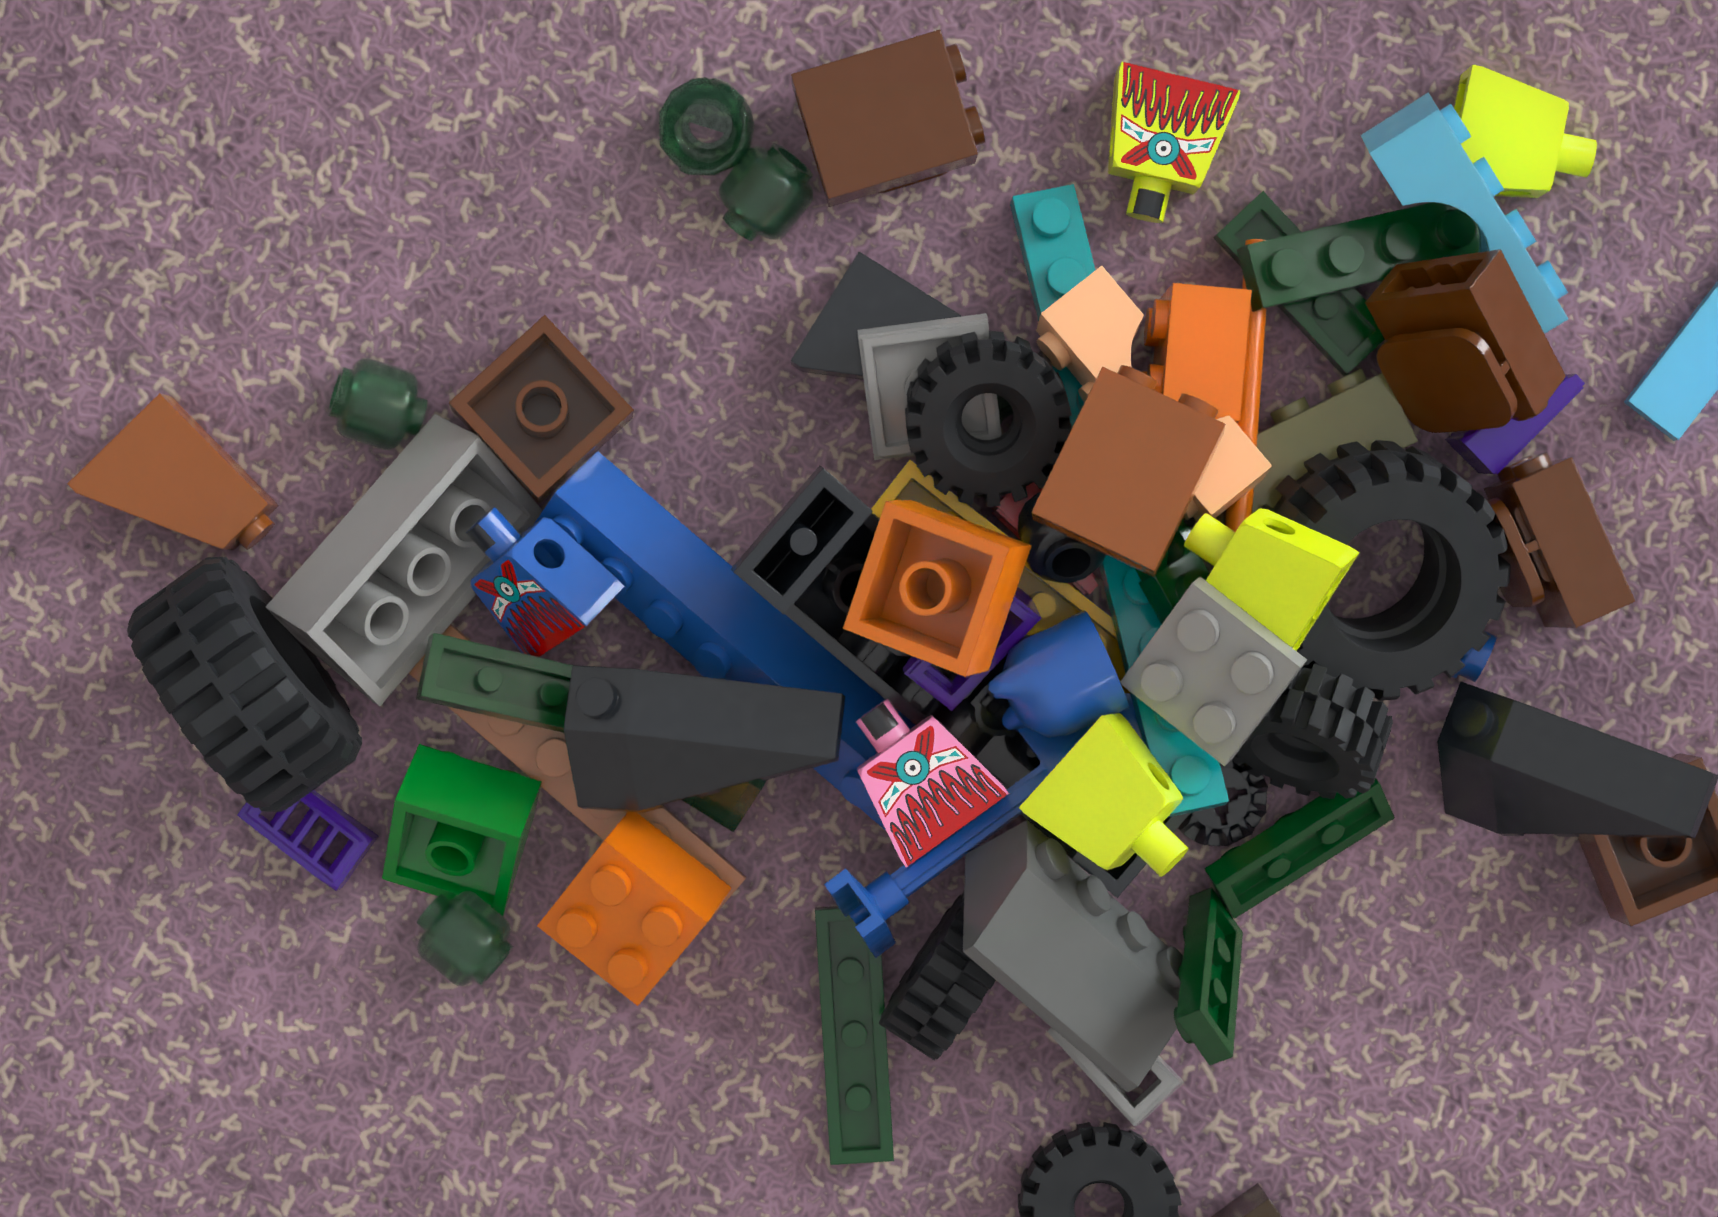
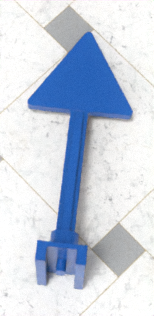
(888, 893)

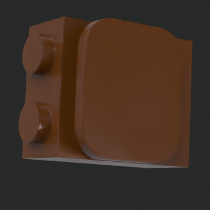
(887, 117)
(1462, 344)
(1555, 543)

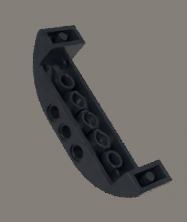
(810, 571)

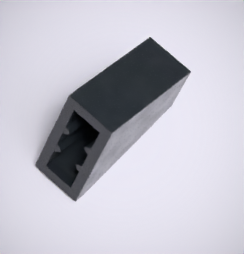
(862, 300)

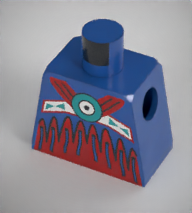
(538, 582)

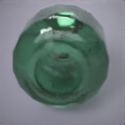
(766, 193)
(377, 404)
(464, 938)

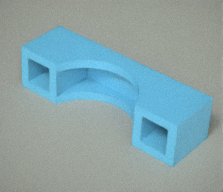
(1426, 163)

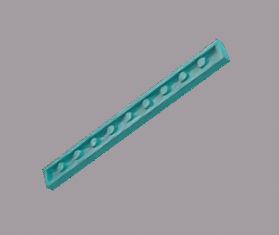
(1056, 261)

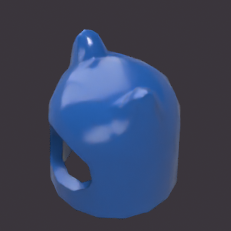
(1059, 680)

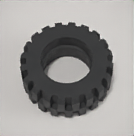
(1456, 583)
(243, 685)

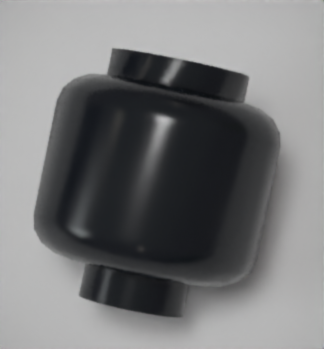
(1053, 553)

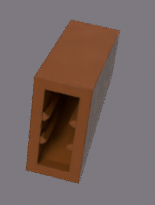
(178, 478)

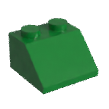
(459, 827)

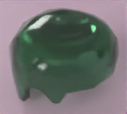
(710, 105)

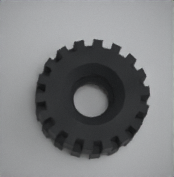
(997, 464)
(1320, 736)
(937, 989)
(1094, 1157)

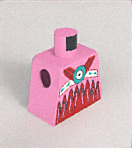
(922, 781)

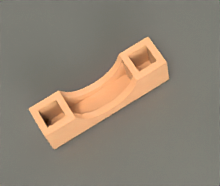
(1096, 329)

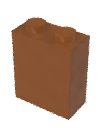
(1129, 468)

